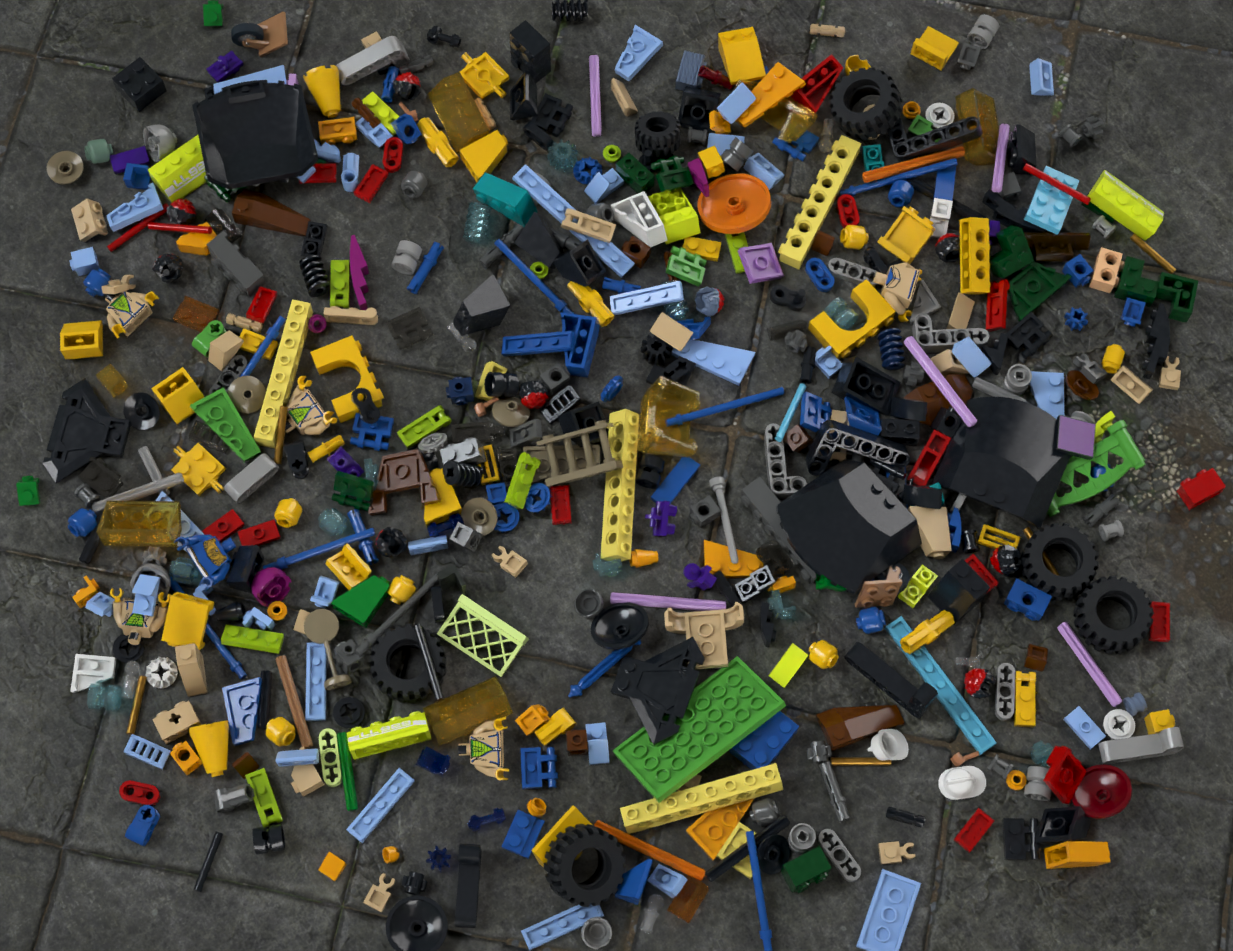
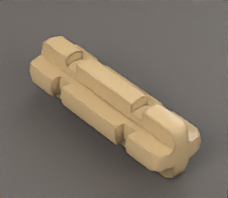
(827, 30)
(490, 122)
(243, 322)

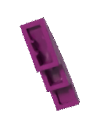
(358, 269)

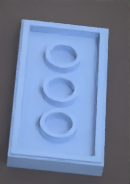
(888, 913)

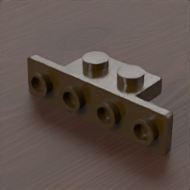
(1056, 247)

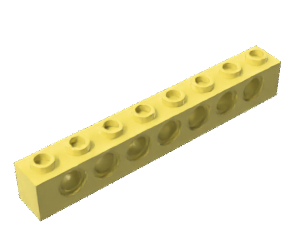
(795, 255)
(283, 372)
(620, 487)
(702, 798)

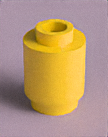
(1113, 358)

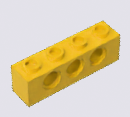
(974, 256)

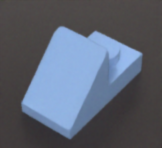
(603, 185)
(146, 594)
(597, 743)
(667, 880)

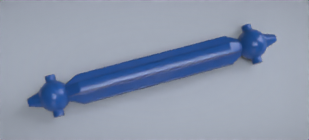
(599, 670)

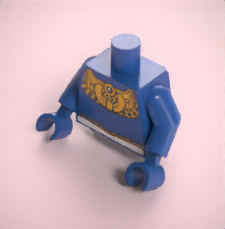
(209, 556)

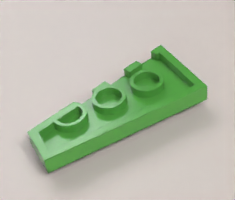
(226, 422)

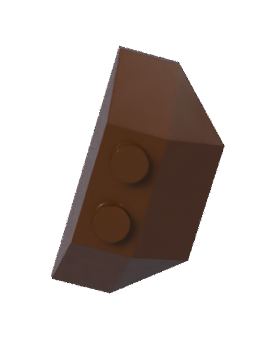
(935, 399)

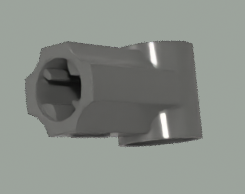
(228, 798)

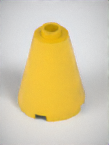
(325, 89)
(212, 746)

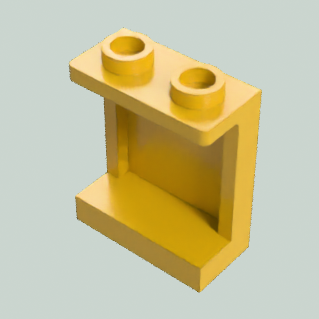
(907, 235)
(186, 620)

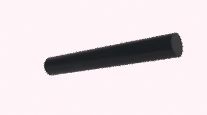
(208, 861)

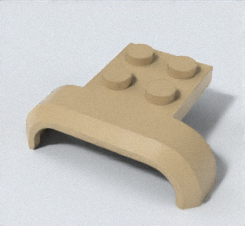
(708, 631)

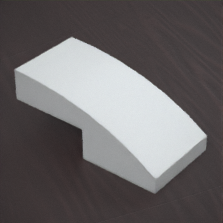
(940, 216)

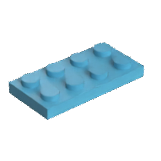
(1050, 204)

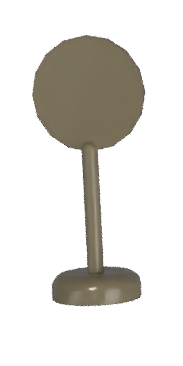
(322, 627)

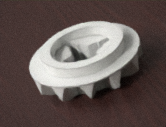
(937, 109)
(168, 677)
(1120, 716)

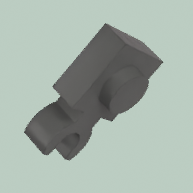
(1091, 370)

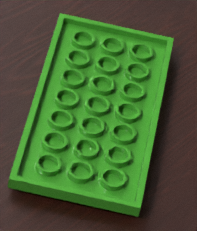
(716, 719)

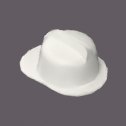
(889, 745)
(962, 782)

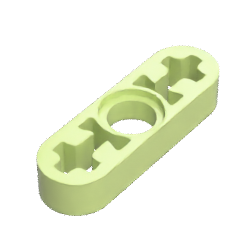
(323, 744)

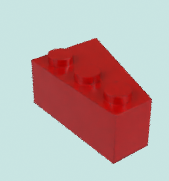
(818, 84)

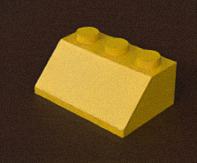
(570, 818)

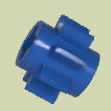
(1076, 319)

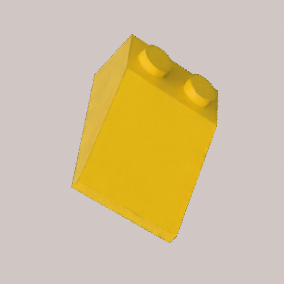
(741, 55)

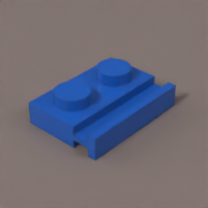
(523, 834)

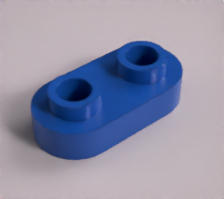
(819, 276)

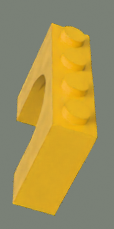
(877, 312)
(347, 354)

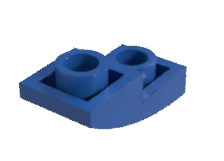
(954, 528)

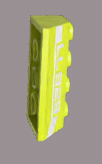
(180, 171)
(1126, 206)
(388, 735)

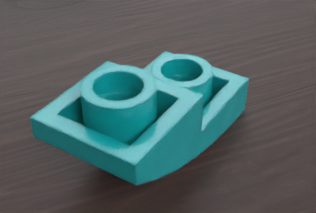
(872, 157)

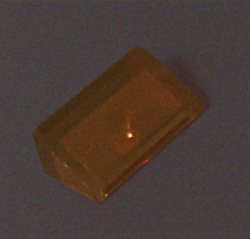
(688, 899)

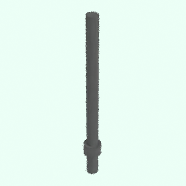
(371, 639)

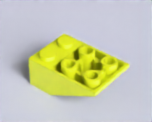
(676, 214)

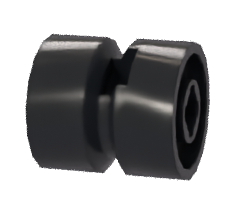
(501, 384)
(649, 472)
(274, 834)

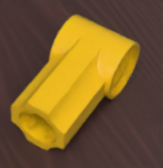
(558, 725)

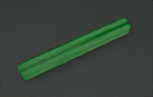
(347, 772)

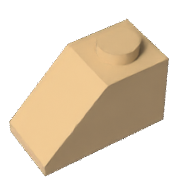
(948, 363)
(305, 778)

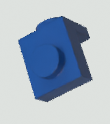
(1132, 311)

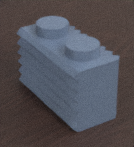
(689, 70)

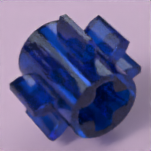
(433, 855)

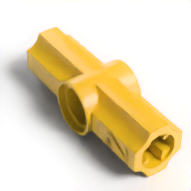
(437, 142)
(591, 303)
(927, 632)

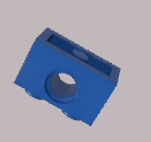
(1038, 599)

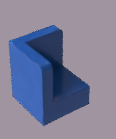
(137, 176)

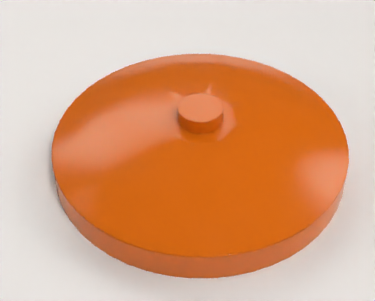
(734, 203)

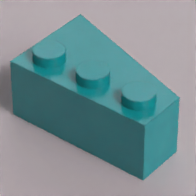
(505, 198)

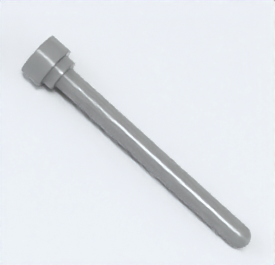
(717, 485)

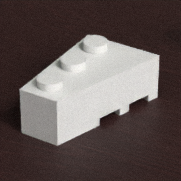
(640, 219)

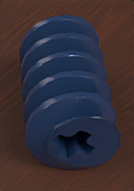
(890, 349)

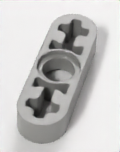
(845, 276)
(1009, 705)
(835, 839)

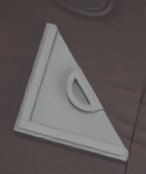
(924, 302)

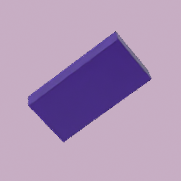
(133, 156)

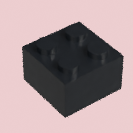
(139, 84)

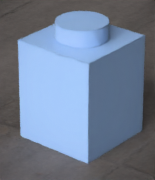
(84, 261)

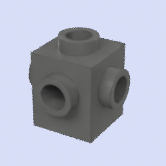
(347, 658)

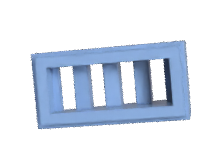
(144, 758)

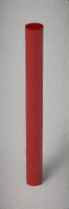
(1056, 183)
(137, 228)
(180, 228)

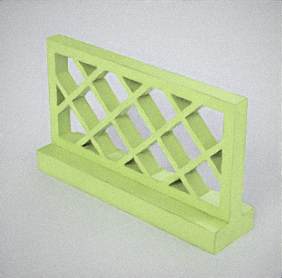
(488, 619)

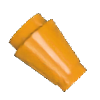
(643, 557)

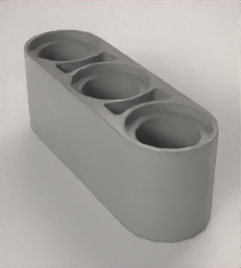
(251, 478)

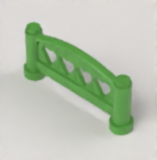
(1118, 443)

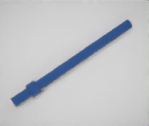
(560, 305)
(272, 333)
(283, 562)
(765, 932)

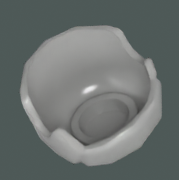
(596, 932)

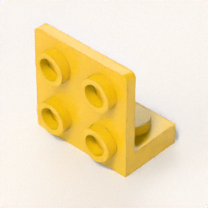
(934, 48)

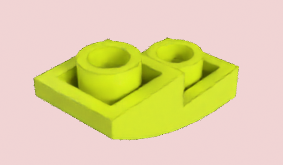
(1102, 425)
(917, 586)
(788, 665)

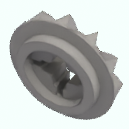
(433, 443)

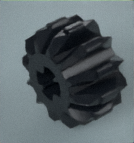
(648, 349)

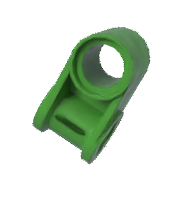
(203, 340)

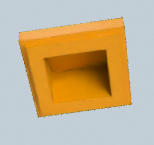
(332, 866)

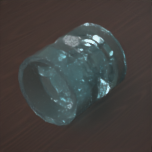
(847, 315)
(106, 697)

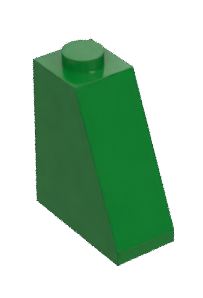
(363, 600)

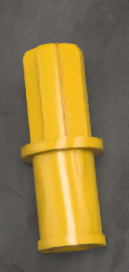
(326, 448)

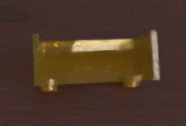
(788, 116)

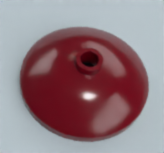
(1099, 783)

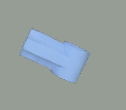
(350, 172)

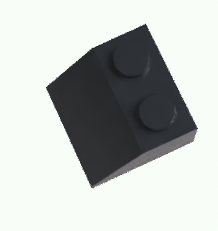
(696, 106)
(245, 566)

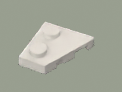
(90, 670)

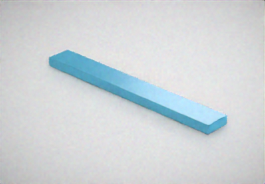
(947, 693)

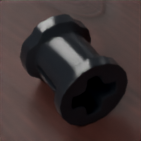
(970, 541)

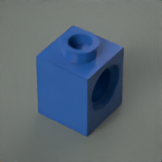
(399, 126)
(1080, 264)

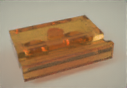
(195, 314)

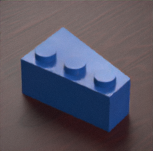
(585, 338)

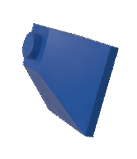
(862, 417)
(634, 882)

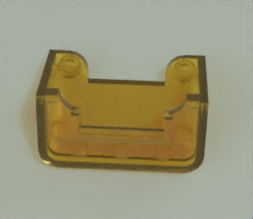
(661, 402)

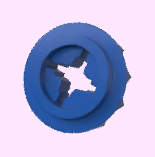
(582, 175)
(612, 389)
(538, 490)
(512, 520)

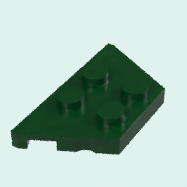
(1034, 287)

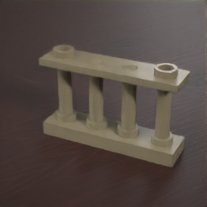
(592, 468)

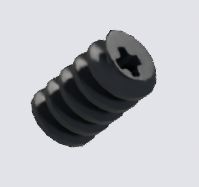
(569, 9)
(314, 275)
(462, 474)

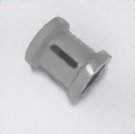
(1104, 227)
(1111, 530)

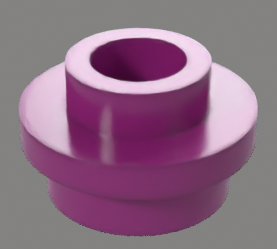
(320, 327)

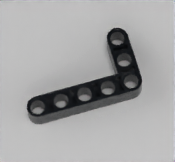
(928, 138)
(853, 444)
(890, 681)

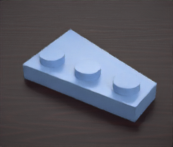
(638, 52)
(139, 208)

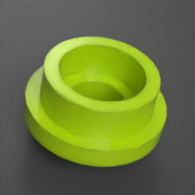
(611, 157)
(542, 274)

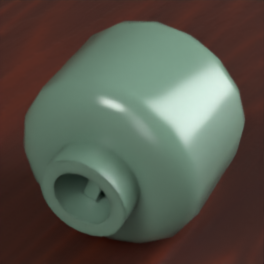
(98, 151)

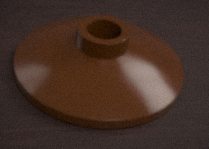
(1081, 385)

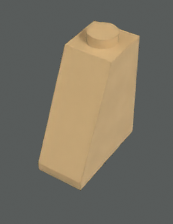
(933, 530)
(191, 669)

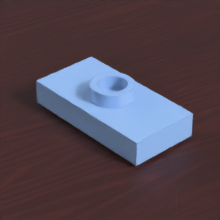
(1084, 727)

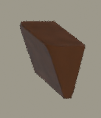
(823, 243)
(1036, 657)
(245, 765)

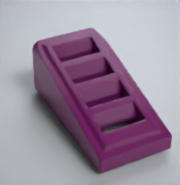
(698, 175)

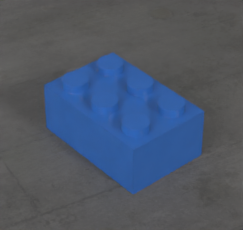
(765, 742)

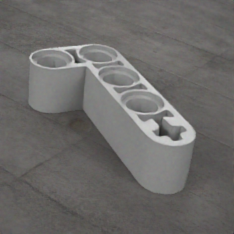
(372, 59)
(978, 335)
(778, 461)
(1141, 747)

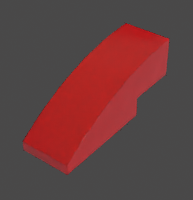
(929, 458)

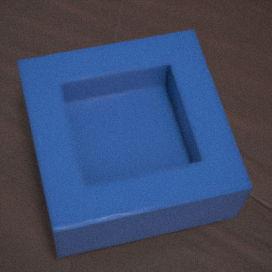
(496, 493)

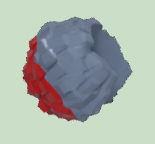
(709, 301)

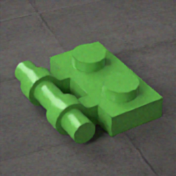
(684, 269)

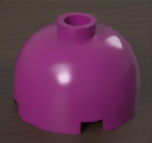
(270, 585)

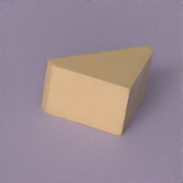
(224, 349)

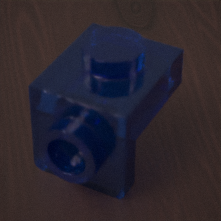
(433, 761)

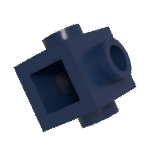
(460, 390)

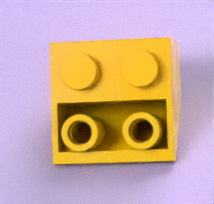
(82, 340)
(177, 394)

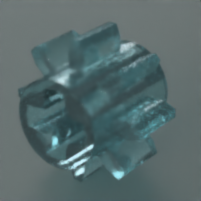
(1041, 752)

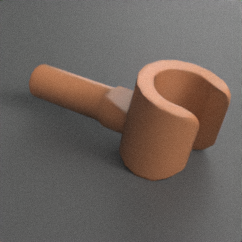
(413, 113)
(480, 407)
(958, 759)

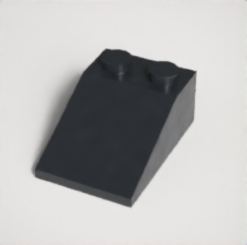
(866, 385)

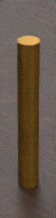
(1152, 253)
(280, 434)
(1047, 562)
(136, 705)
(858, 761)

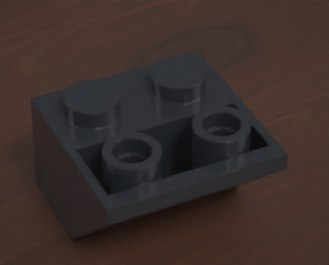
(1021, 149)

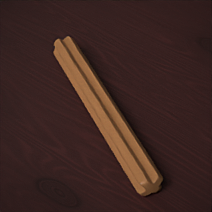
(294, 702)

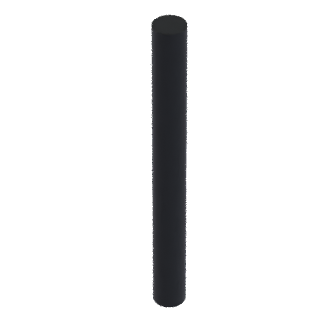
(428, 662)

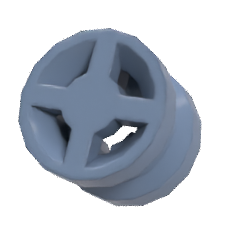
(1135, 704)

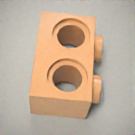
(1103, 269)

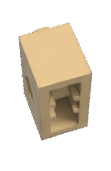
(166, 724)

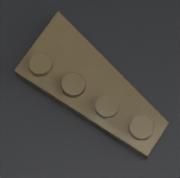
(544, 470)

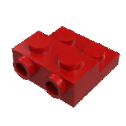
(1064, 773)

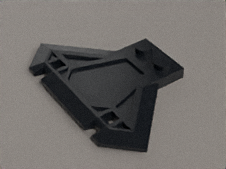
(83, 432)
(660, 687)

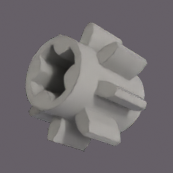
(154, 555)

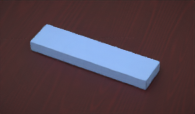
(646, 298)
(315, 677)
(380, 805)
(559, 925)

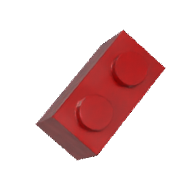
(1201, 488)

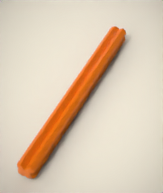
(913, 164)
(652, 851)

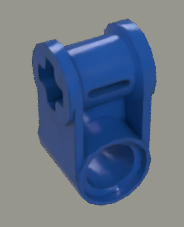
(142, 826)

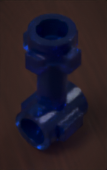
(434, 529)
(475, 822)

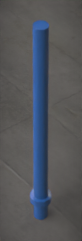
(902, 176)
(679, 419)
(235, 665)

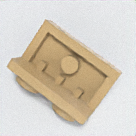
(89, 219)

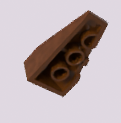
(263, 212)
(852, 724)

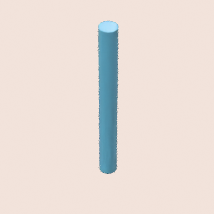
(790, 413)

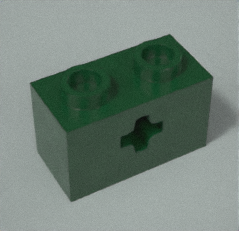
(635, 174)

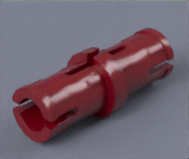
(715, 77)

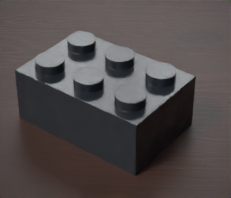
(530, 51)

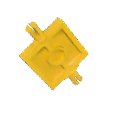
(484, 75)
(199, 469)

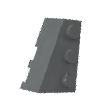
(235, 264)

